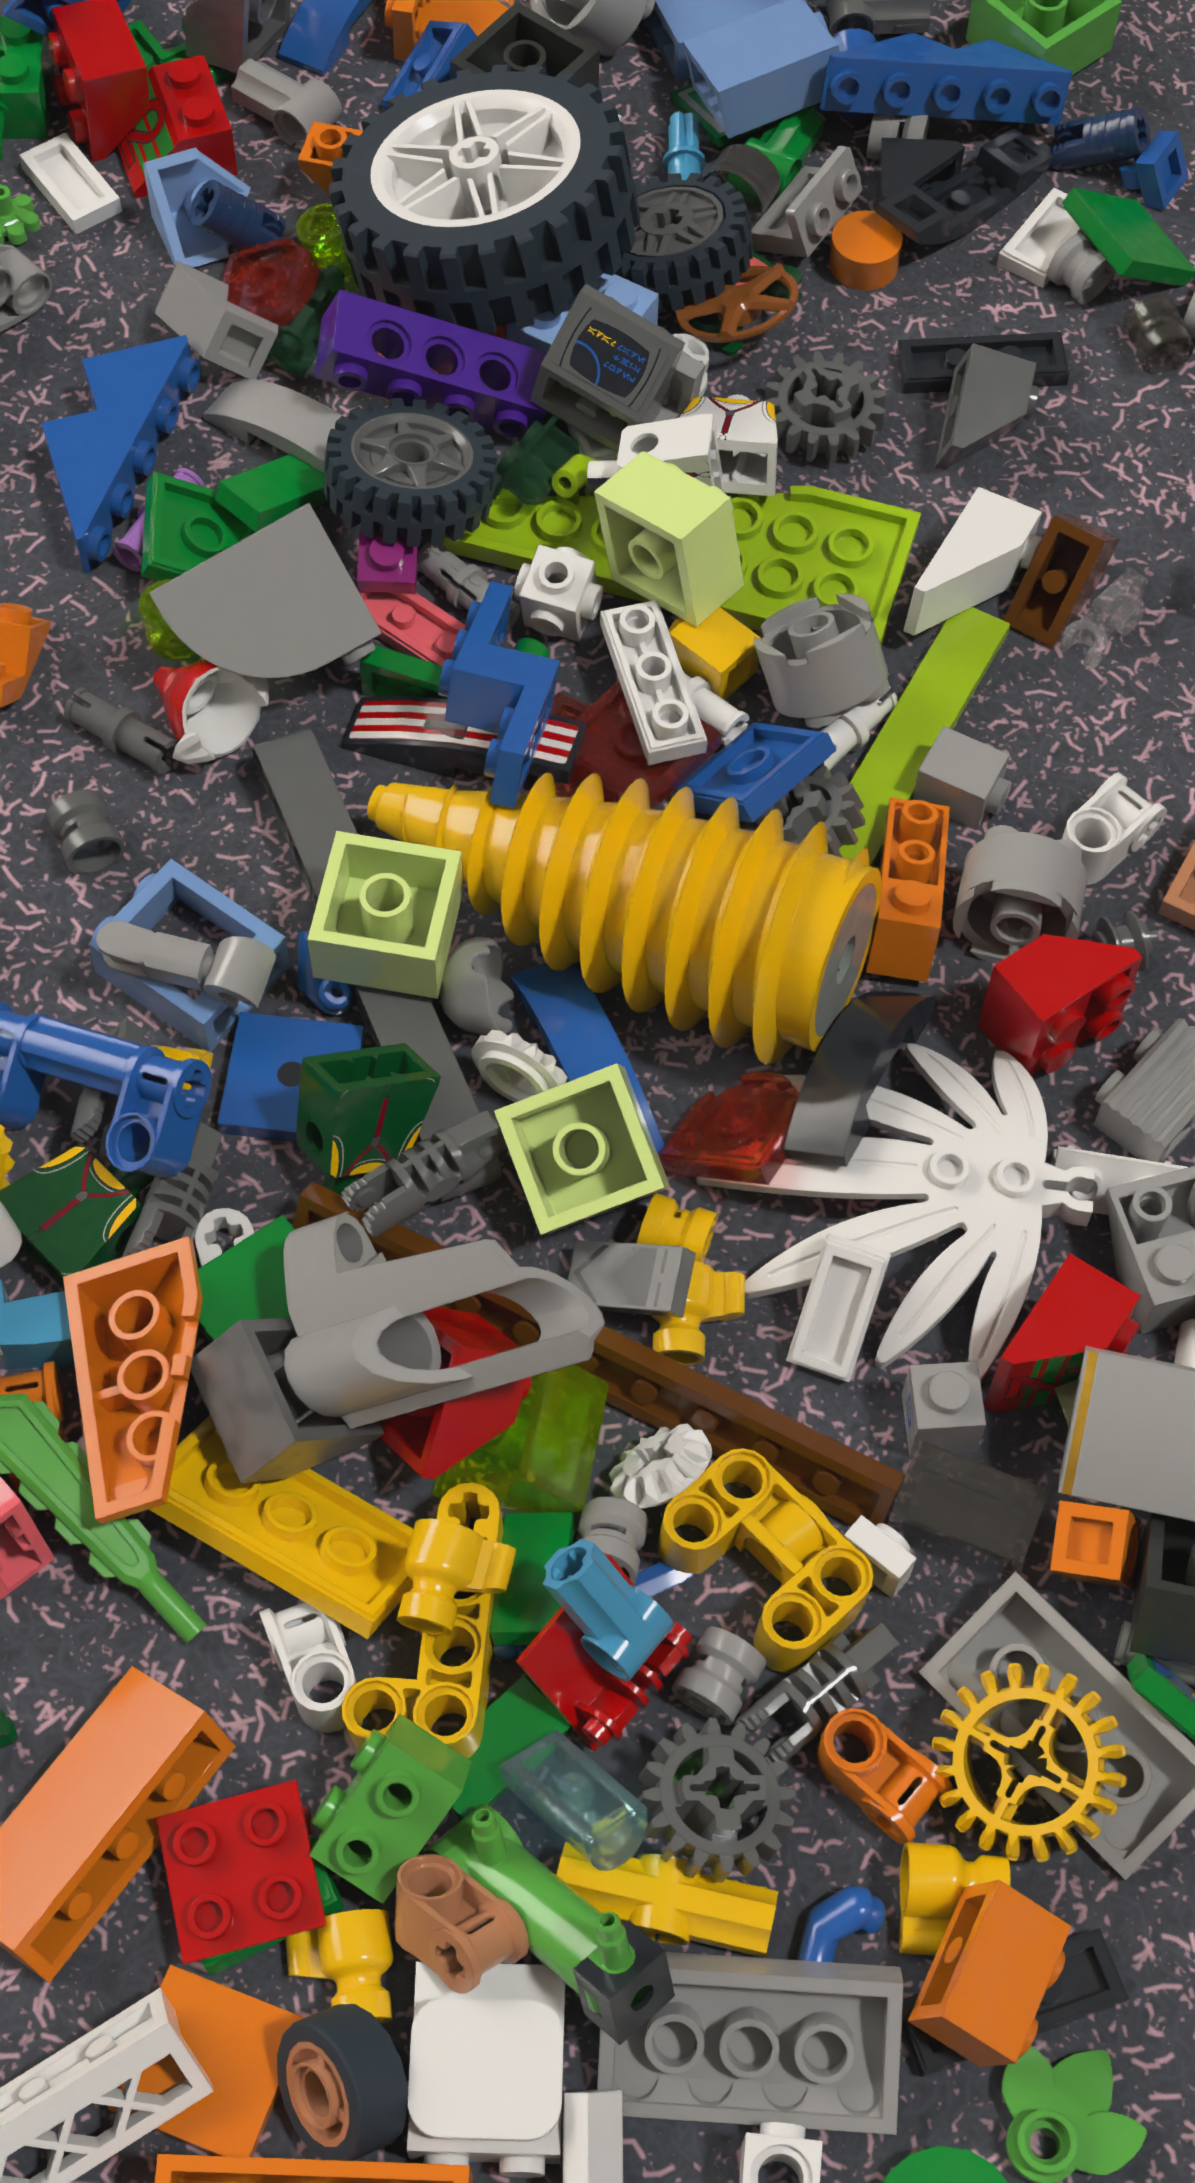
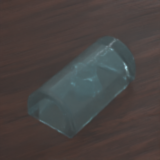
(578, 1800)

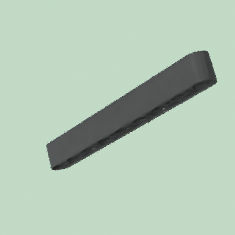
(312, 812)

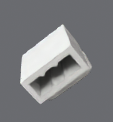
(488, 2070)

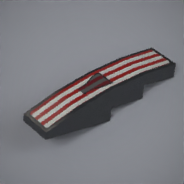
(415, 735)

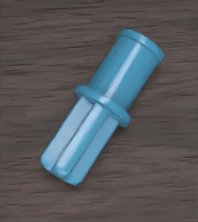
(684, 150)

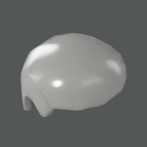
(473, 987)

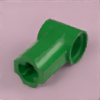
(790, 142)

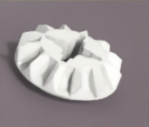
(515, 1066)
(661, 1466)

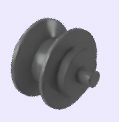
(1129, 934)

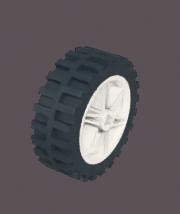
(487, 197)

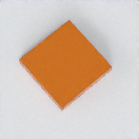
(237, 2048)

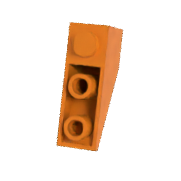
(911, 890)

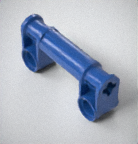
(141, 1076)

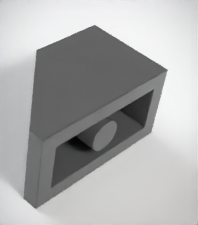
(985, 402)

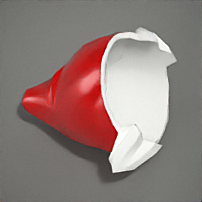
(209, 708)

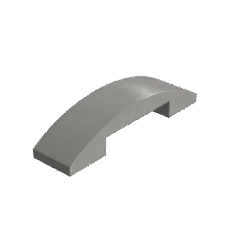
(276, 416)

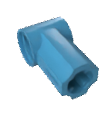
(617, 1618)

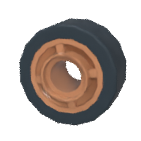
(342, 2083)

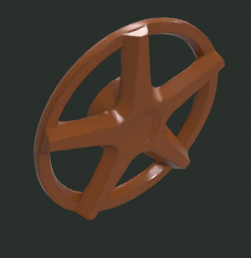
(743, 305)

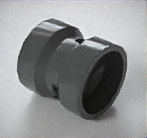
(83, 826)

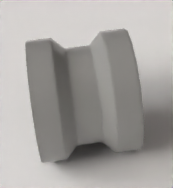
(1080, 269)

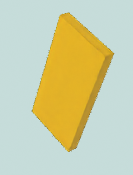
(292, 1532)

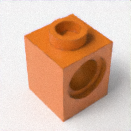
(1096, 1544)

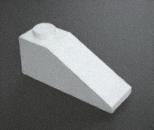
(975, 560)

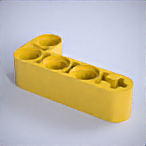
(441, 1687)

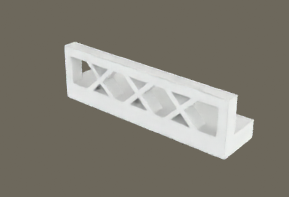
(89, 2074)

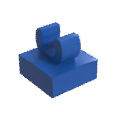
(1158, 170)

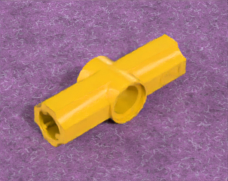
(675, 1906)

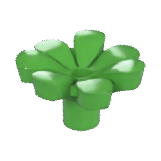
(16, 217)

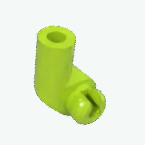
(572, 476)

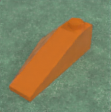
(132, 1361)

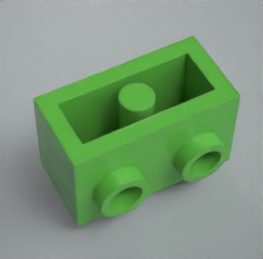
(390, 1806)

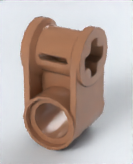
(449, 1923)

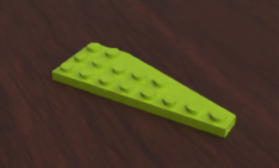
(787, 542)

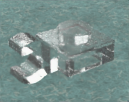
(1111, 612)

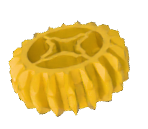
(999, 1817)

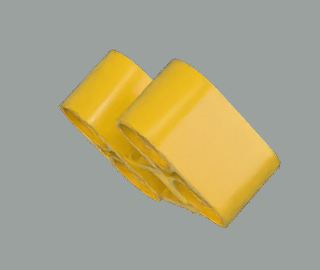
(785, 1536)

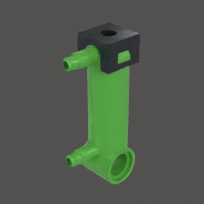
(608, 1964)

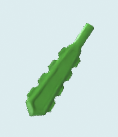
(58, 1480)

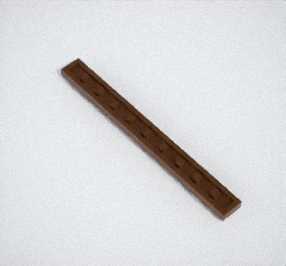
(672, 1393)

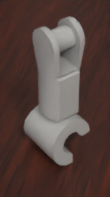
(232, 975)

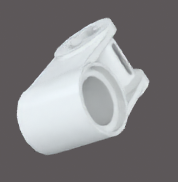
(1112, 826)
(310, 1651)

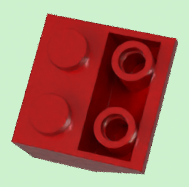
(98, 74)
(1056, 998)

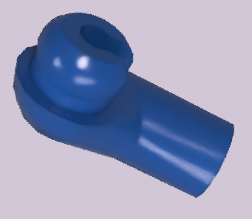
(326, 995)
(837, 1918)

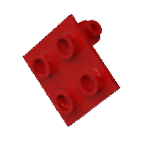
(586, 1693)
(241, 1871)

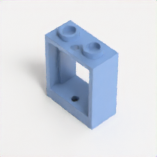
(204, 1018)

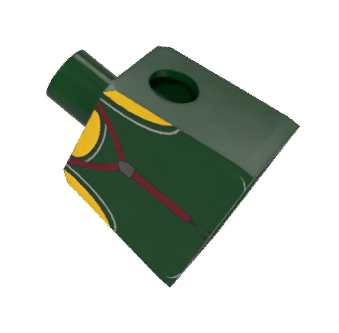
(361, 1109)
(74, 1212)

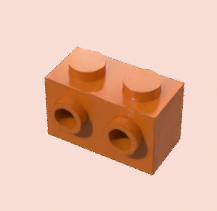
(991, 1975)

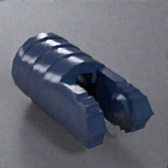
(1100, 139)
(234, 217)

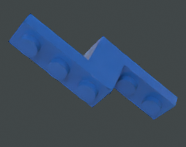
(499, 692)

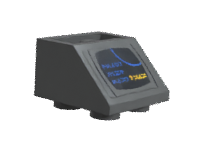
(606, 368)

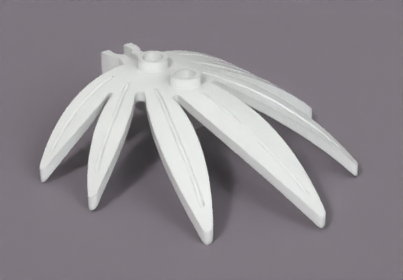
(969, 1179)

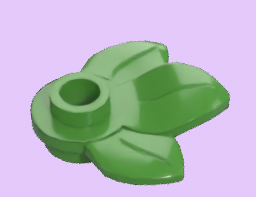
(1073, 2108)

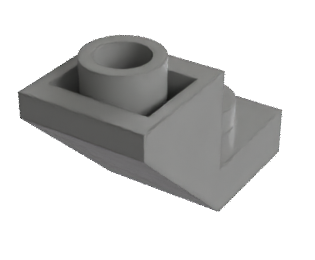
(214, 327)

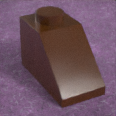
(1060, 578)

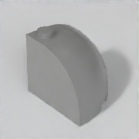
(271, 603)

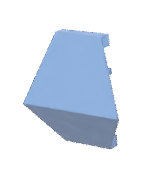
(171, 191)

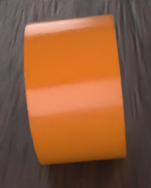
(864, 251)

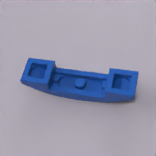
(320, 33)
(576, 1028)

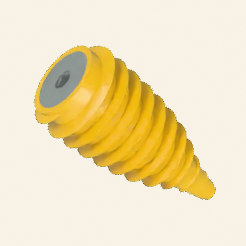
(662, 901)

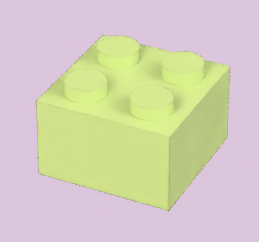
(670, 537)
(386, 914)
(582, 1149)

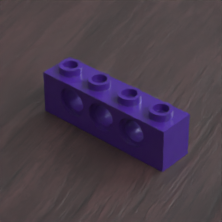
(412, 344)

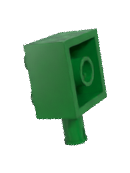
(24, 82)

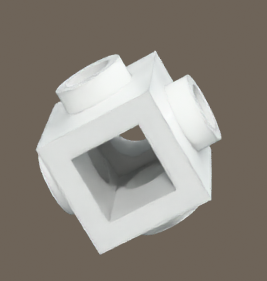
(558, 592)

